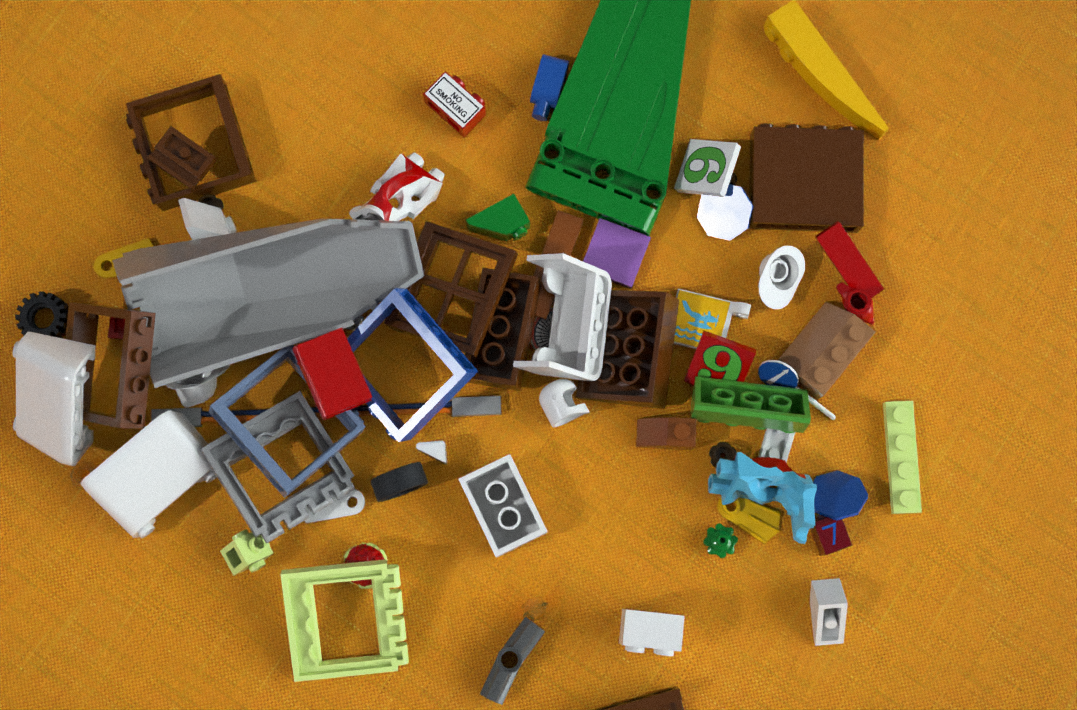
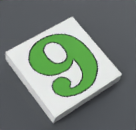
(707, 167)

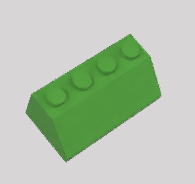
(750, 405)

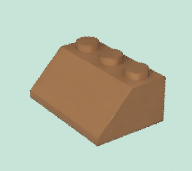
(826, 348)

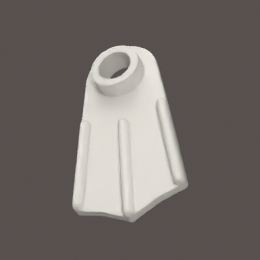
(338, 508)

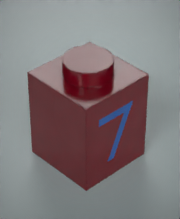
(830, 535)

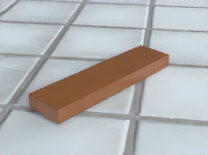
(560, 240)

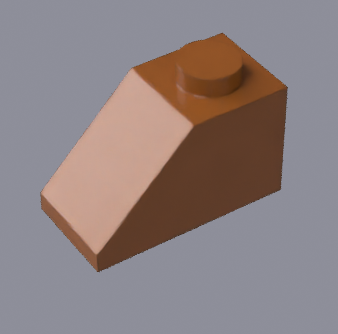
(666, 433)

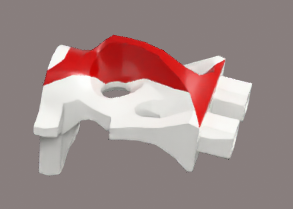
(401, 181)

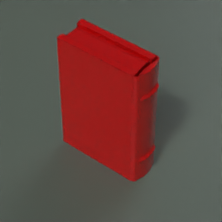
(332, 373)

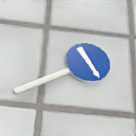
(781, 374)

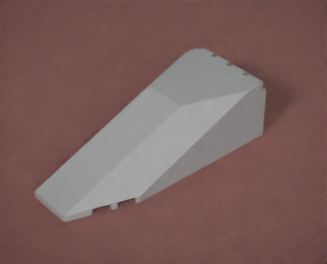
(262, 288)

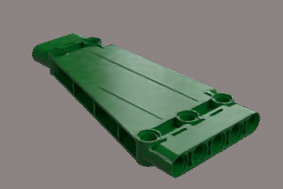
(617, 114)

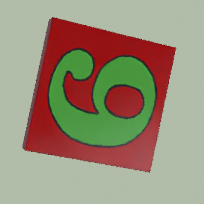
(720, 359)

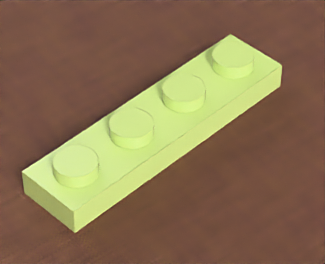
(902, 457)

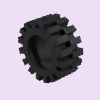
(36, 303)

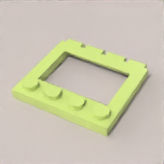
(303, 623)

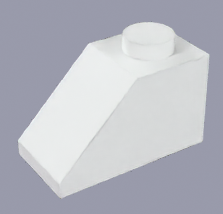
(828, 611)

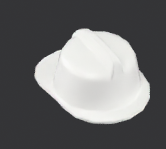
(780, 276)
(198, 387)

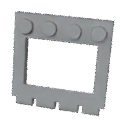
(265, 429)

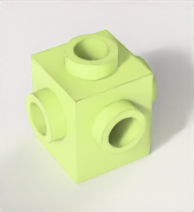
(246, 552)

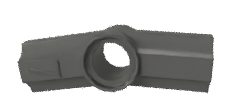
(501, 677)

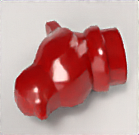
(857, 302)

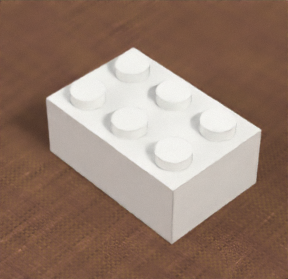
(503, 505)

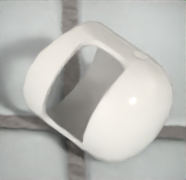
(558, 402)

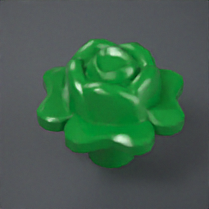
(720, 540)

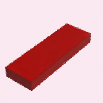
(848, 259)

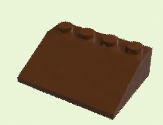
(636, 350)

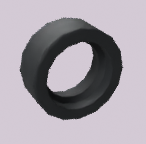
(399, 481)

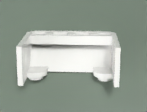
(577, 319)

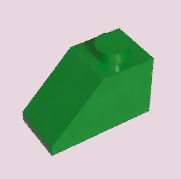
(501, 221)

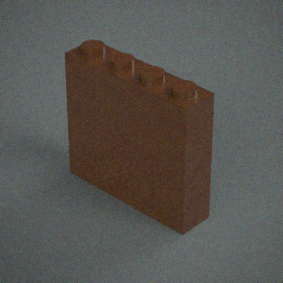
(806, 178)

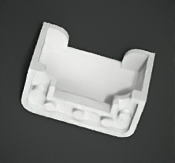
(51, 395)
(150, 472)

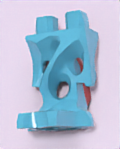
(752, 481)

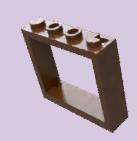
(176, 97)
(134, 360)

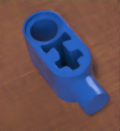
(548, 85)

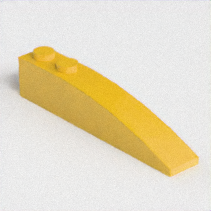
(820, 67)

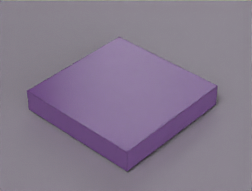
(617, 251)

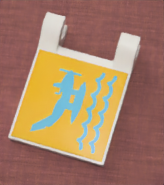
(706, 313)

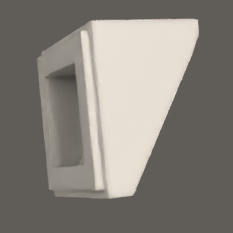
(434, 449)

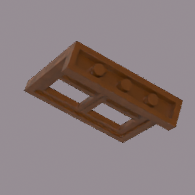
(427, 246)

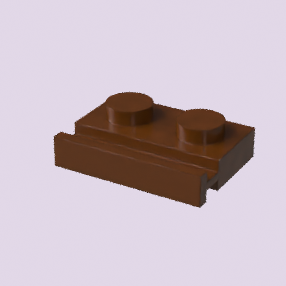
(182, 158)

